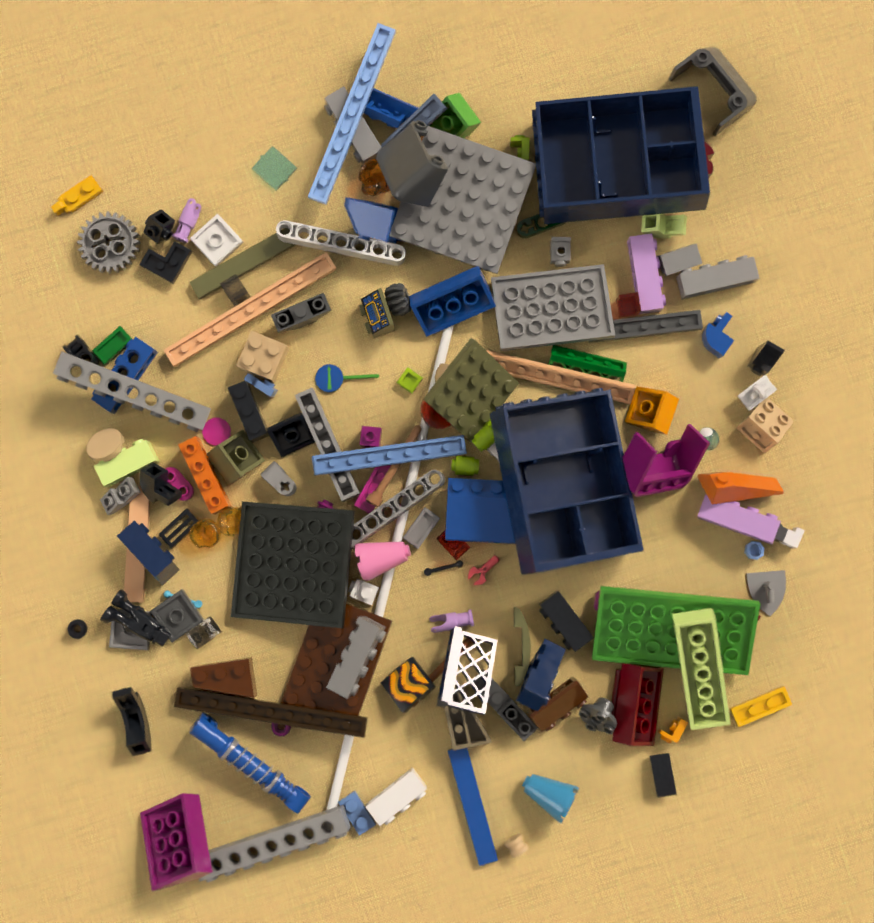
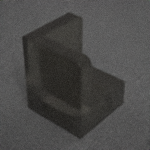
(235, 290)

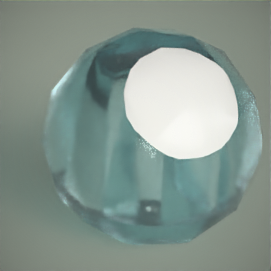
(711, 435)

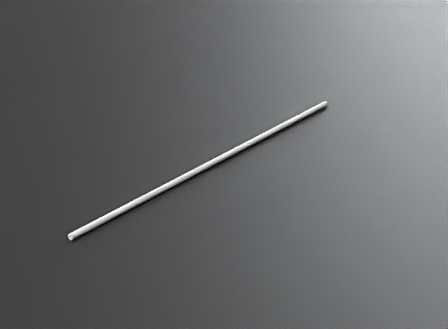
(387, 577)

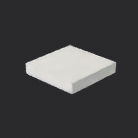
(216, 240)

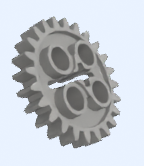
(112, 259)

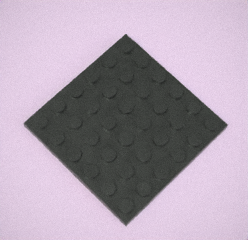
(293, 564)

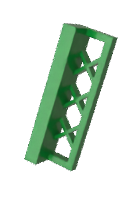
(588, 362)

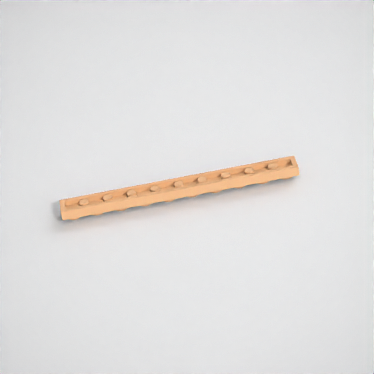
(250, 309)

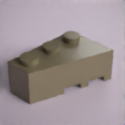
(464, 726)

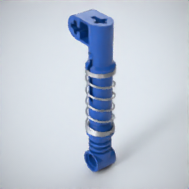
(228, 748)

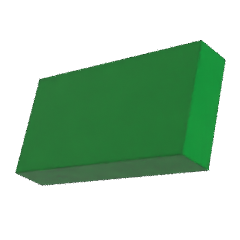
(112, 345)

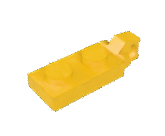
(77, 196)

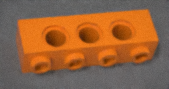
(204, 475)

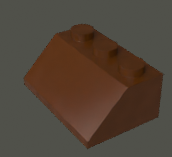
(559, 705)

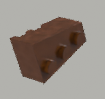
(226, 676)

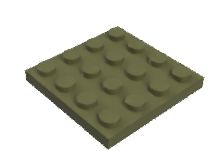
(470, 389)

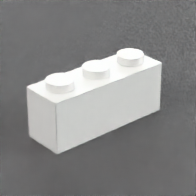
(396, 797)

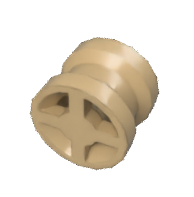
(516, 845)

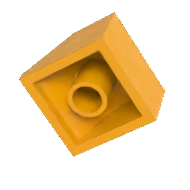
(652, 410)

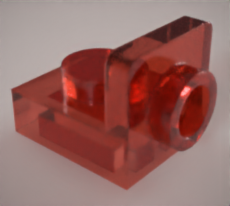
(455, 548)

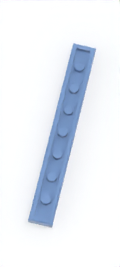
(388, 455)

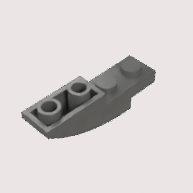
(507, 709)

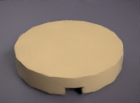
(105, 445)

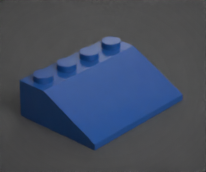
(478, 512)

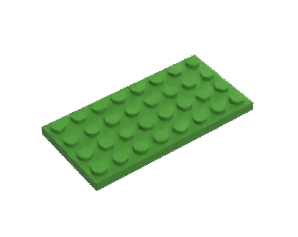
(640, 630)

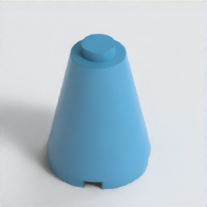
(551, 795)

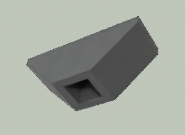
(301, 313)

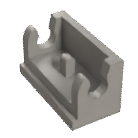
(679, 259)

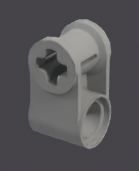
(277, 477)

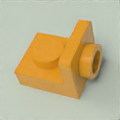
(677, 728)

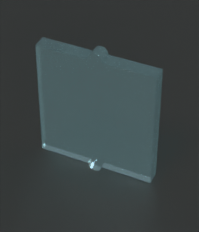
(274, 168)

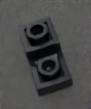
(663, 775)

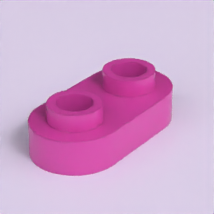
(179, 482)

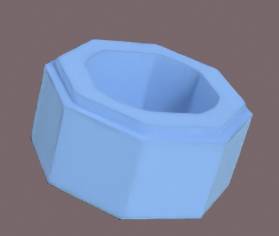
(754, 550)

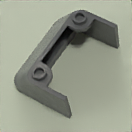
(741, 95)

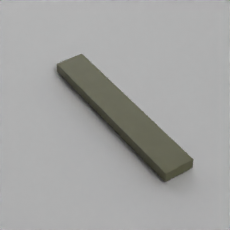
(240, 264)

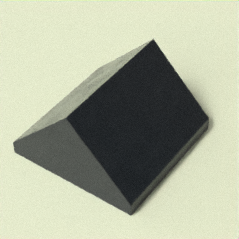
(291, 434)

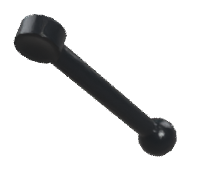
(428, 571)

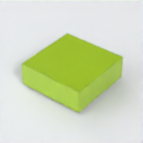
(409, 380)

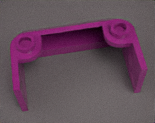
(666, 471)

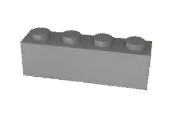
(364, 141)
(717, 277)

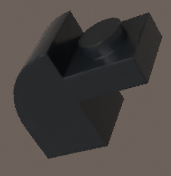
(156, 486)

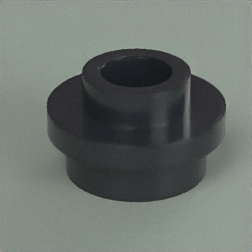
(71, 628)

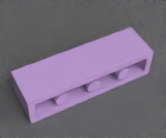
(645, 272)
(740, 519)

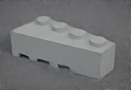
(356, 657)

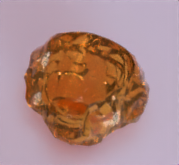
(372, 178)

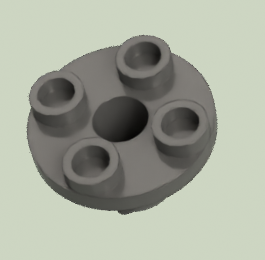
(599, 716)

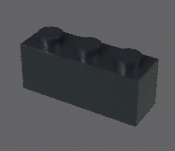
(248, 411)
(565, 621)

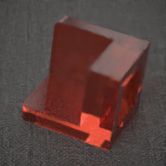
(628, 304)

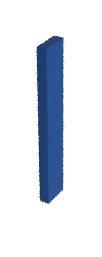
(473, 806)

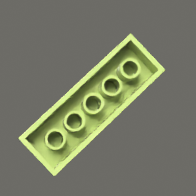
(701, 668)

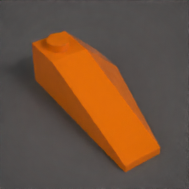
(730, 486)

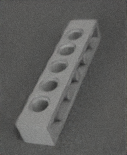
(325, 441)

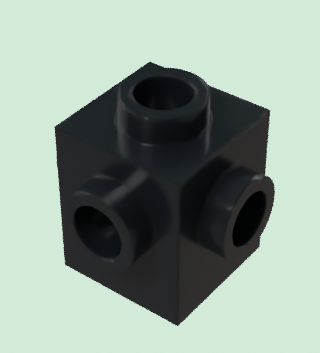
(159, 226)

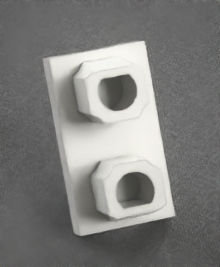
(757, 392)

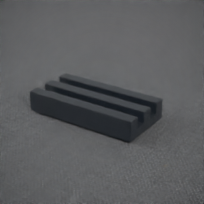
(175, 532)

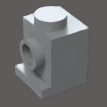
(556, 258)

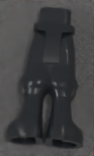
(140, 621)

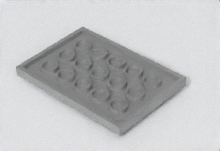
(552, 307)

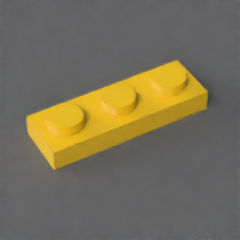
(760, 706)

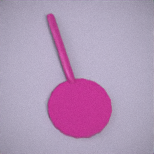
(216, 431)

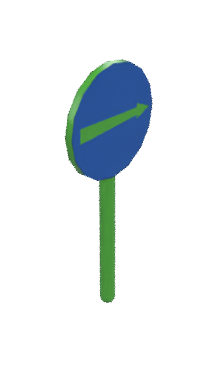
(330, 377)

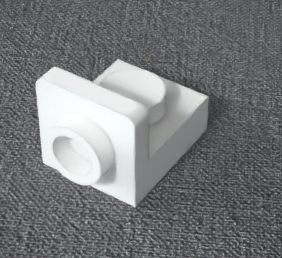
(363, 591)

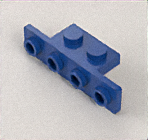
(388, 109)

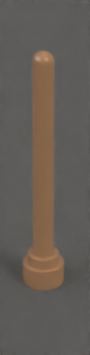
(376, 496)

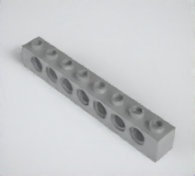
(67, 362)
(336, 817)

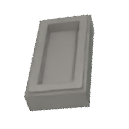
(421, 528)

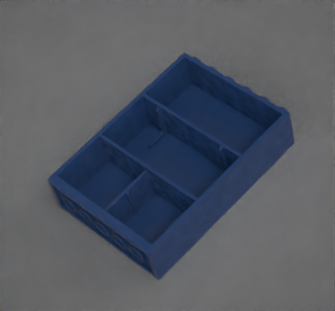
(620, 155)
(565, 480)

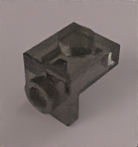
(203, 632)

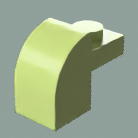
(664, 226)

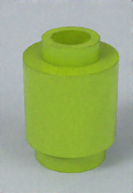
(484, 438)
(465, 465)

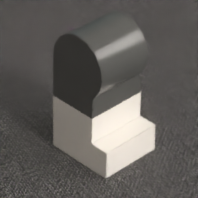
(789, 537)

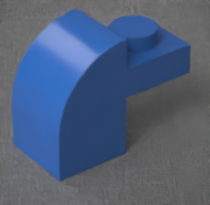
(713, 337)

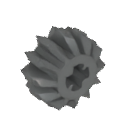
(398, 299)

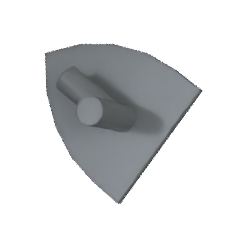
(767, 589)

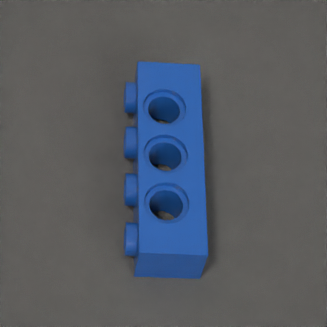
(134, 370)

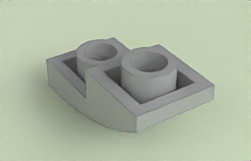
(119, 497)

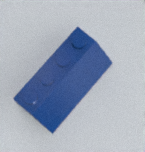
(452, 301)

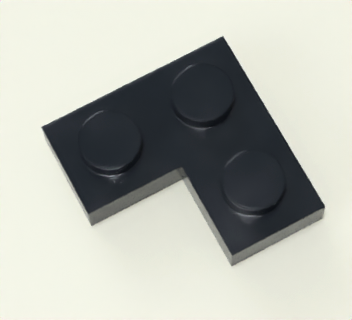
(169, 266)

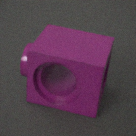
(370, 437)

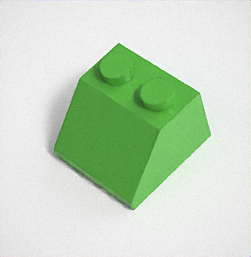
(458, 118)

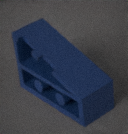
(148, 551)
(540, 675)

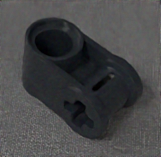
(80, 349)

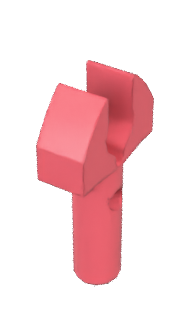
(483, 570)

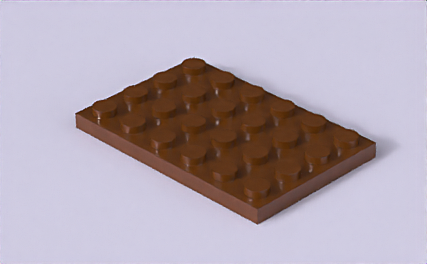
(318, 660)

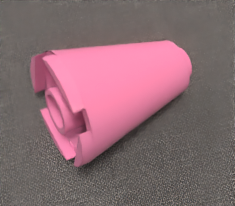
(380, 557)

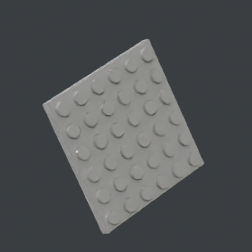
(473, 205)

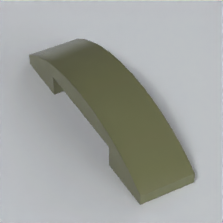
(520, 670)

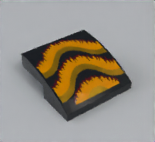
(408, 684)

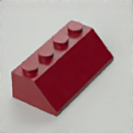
(638, 705)

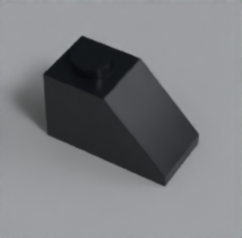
(765, 358)

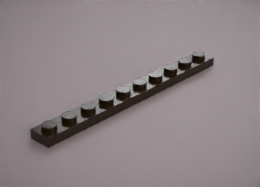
(271, 712)

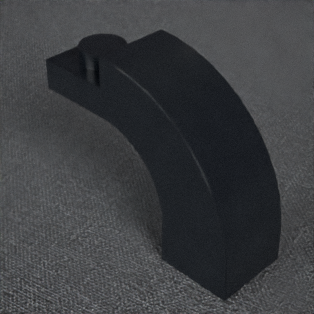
(135, 720)

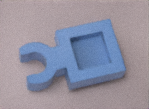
(264, 386)

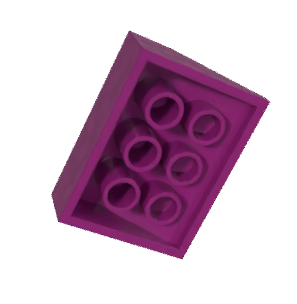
(175, 841)

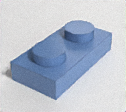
(357, 813)

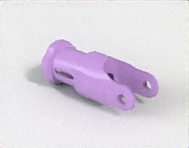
(187, 221)
(452, 620)

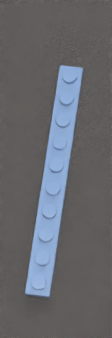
(351, 114)

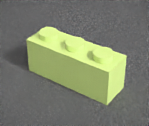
(126, 463)

